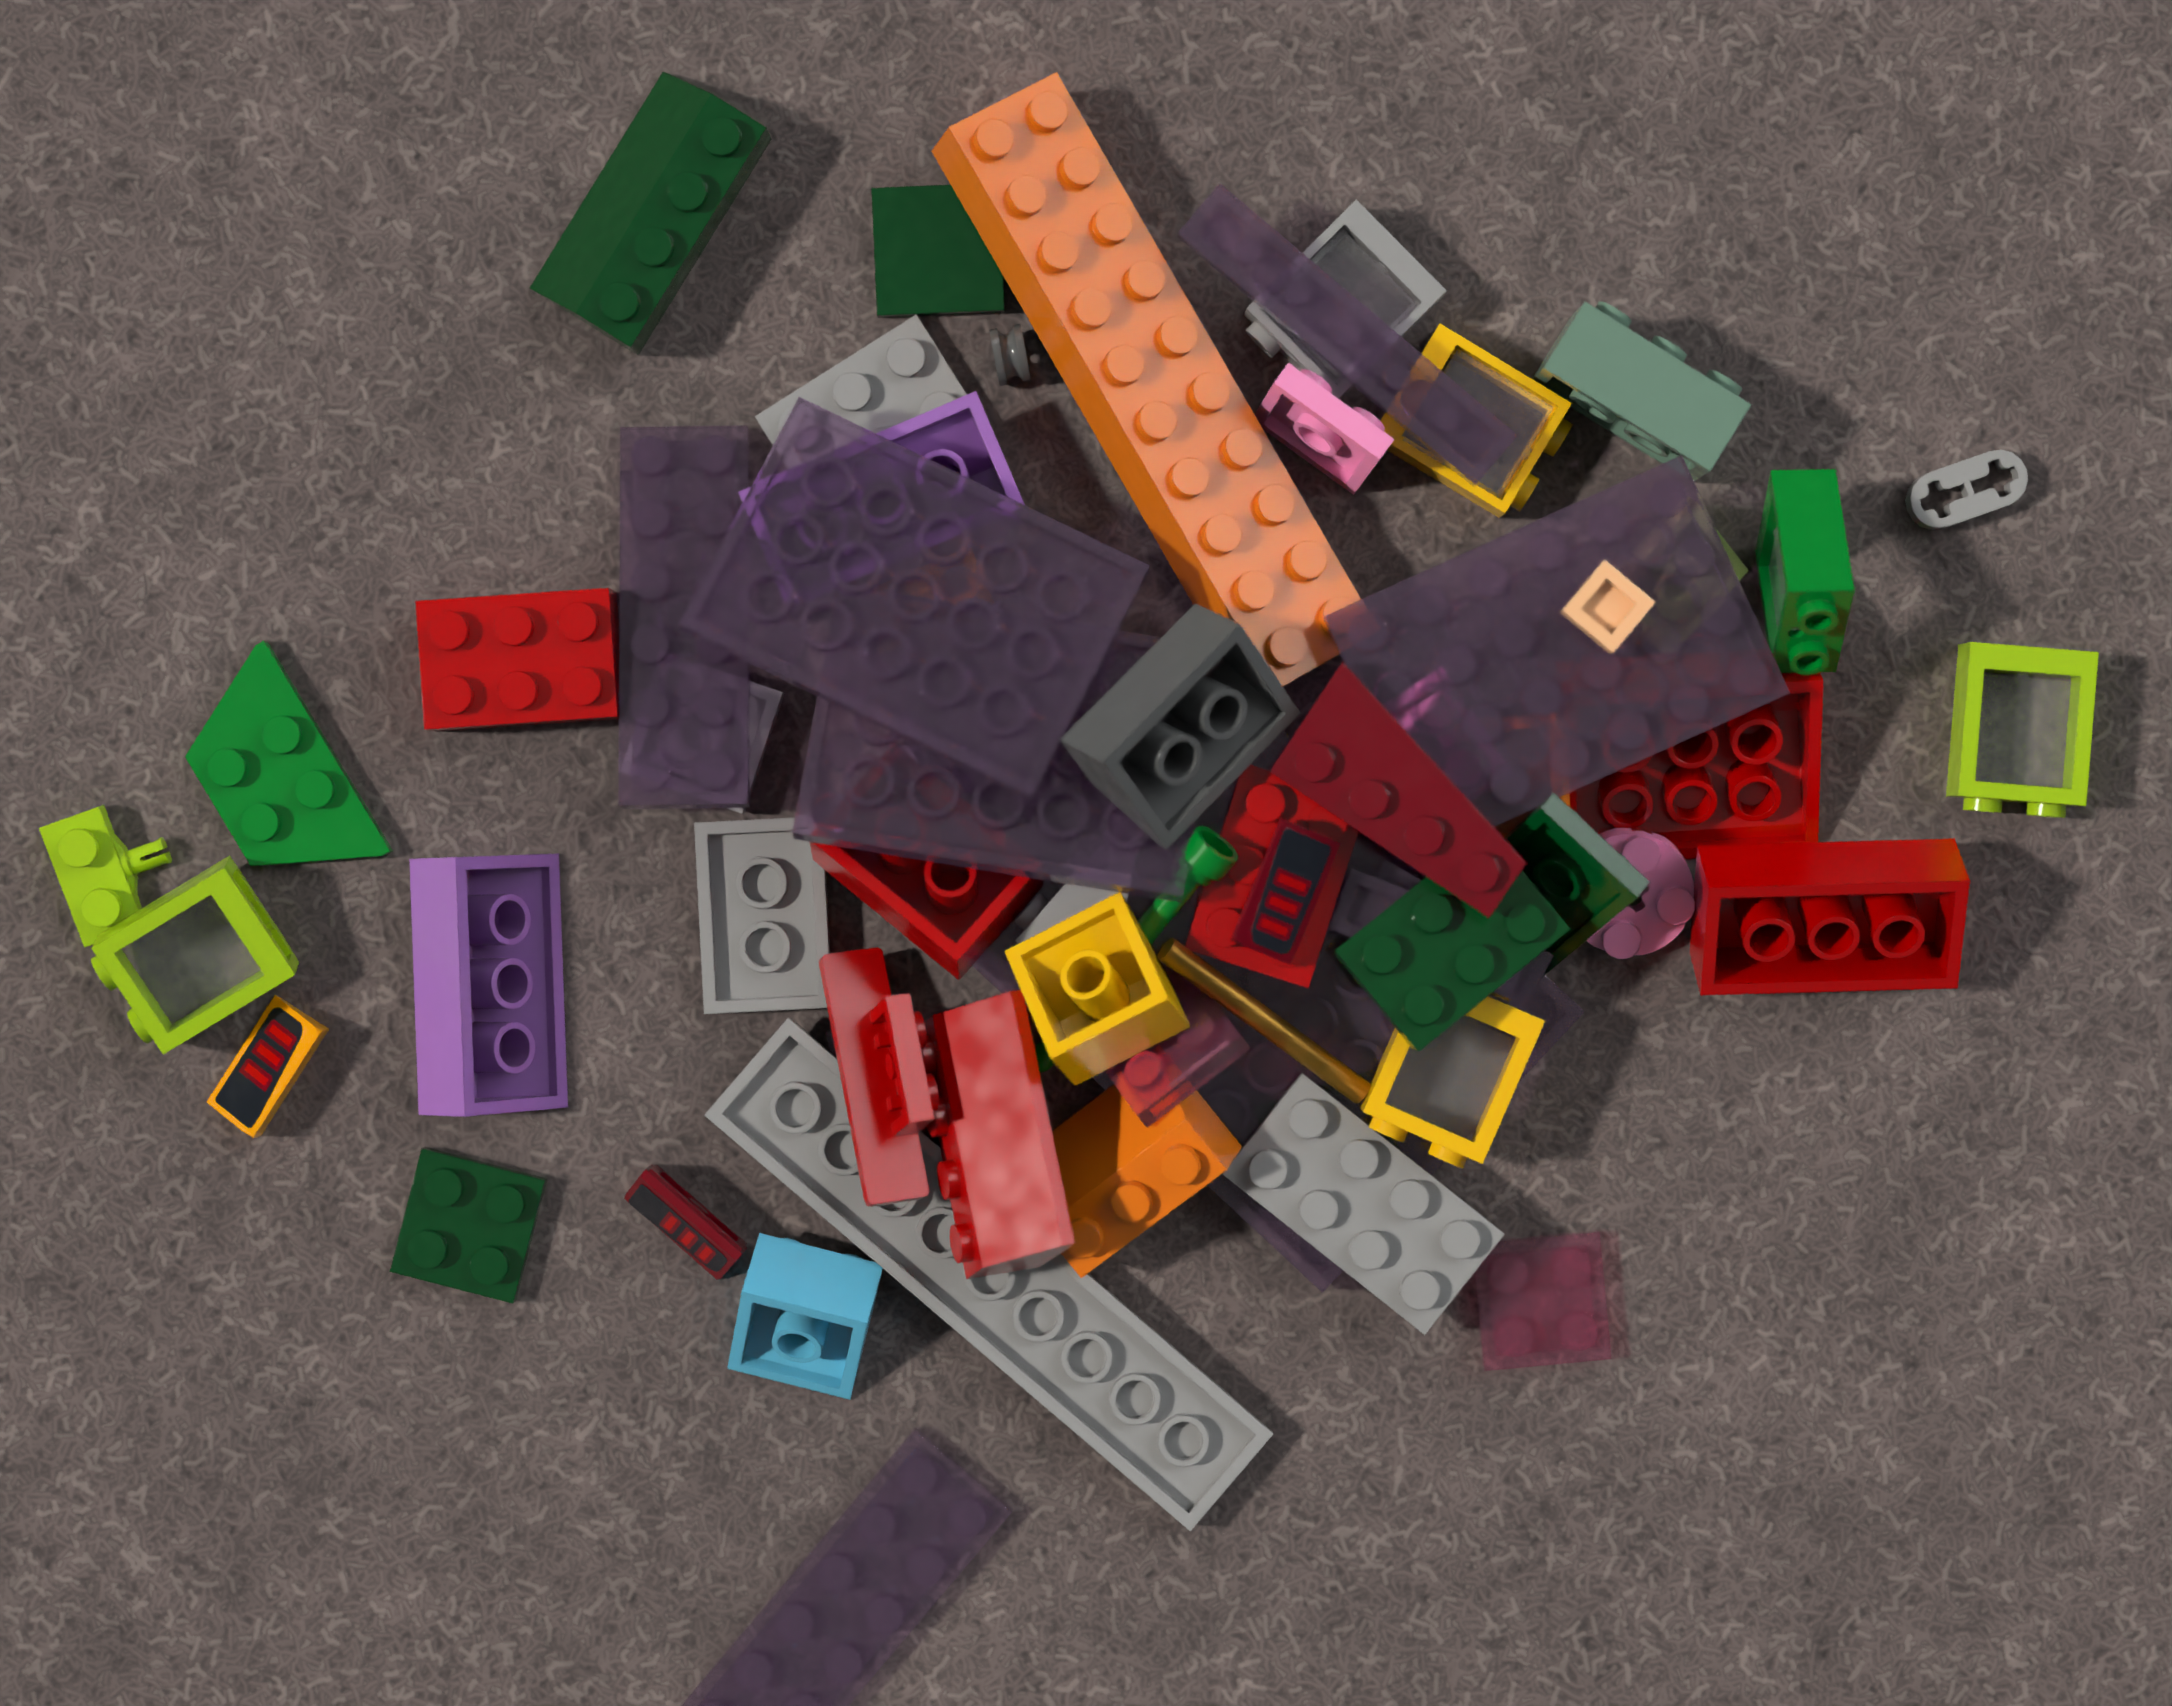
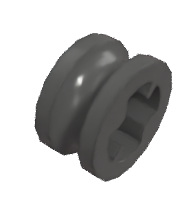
(1010, 355)

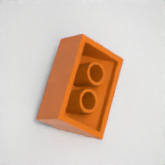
(1131, 1176)

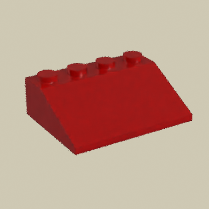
(1727, 785)

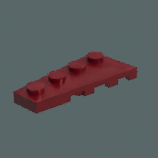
(1383, 784)

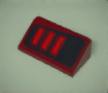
(1285, 891)
(685, 1221)

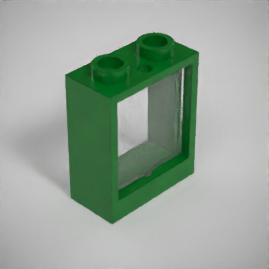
(1804, 570)

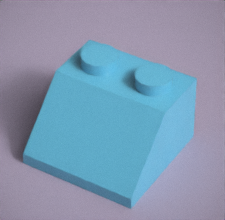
(804, 1315)

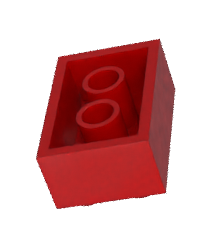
(519, 659)
(1248, 826)
(938, 906)

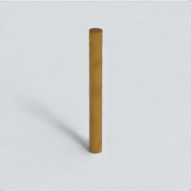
(1263, 1020)

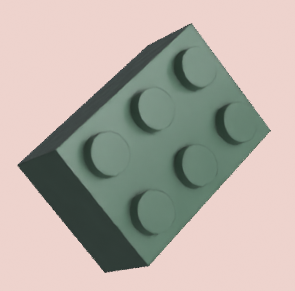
(1642, 389)

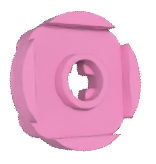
(1664, 904)

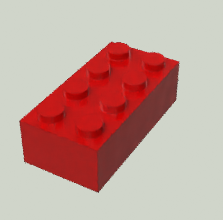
(1828, 916)

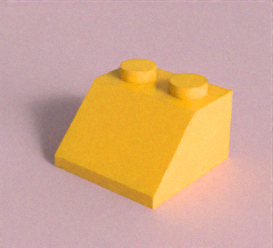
(1096, 989)

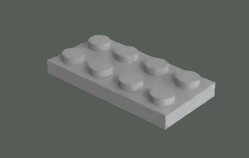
(1363, 1203)

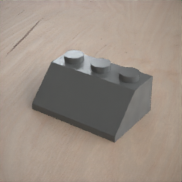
(1181, 724)

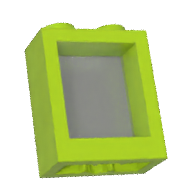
(2019, 732)
(193, 956)

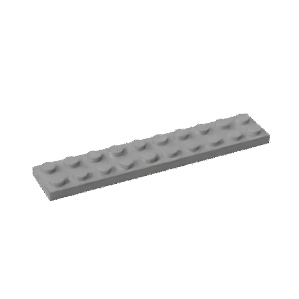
(1039, 1325)

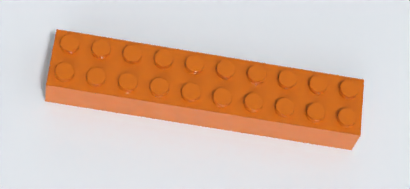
(1146, 373)

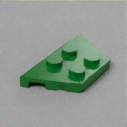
(279, 775)

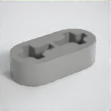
(1961, 475)

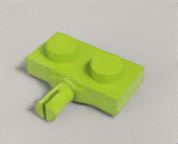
(98, 870)

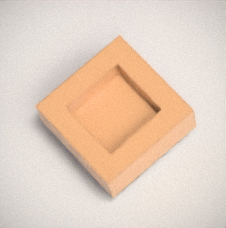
(1607, 607)

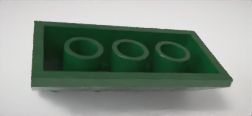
(652, 211)

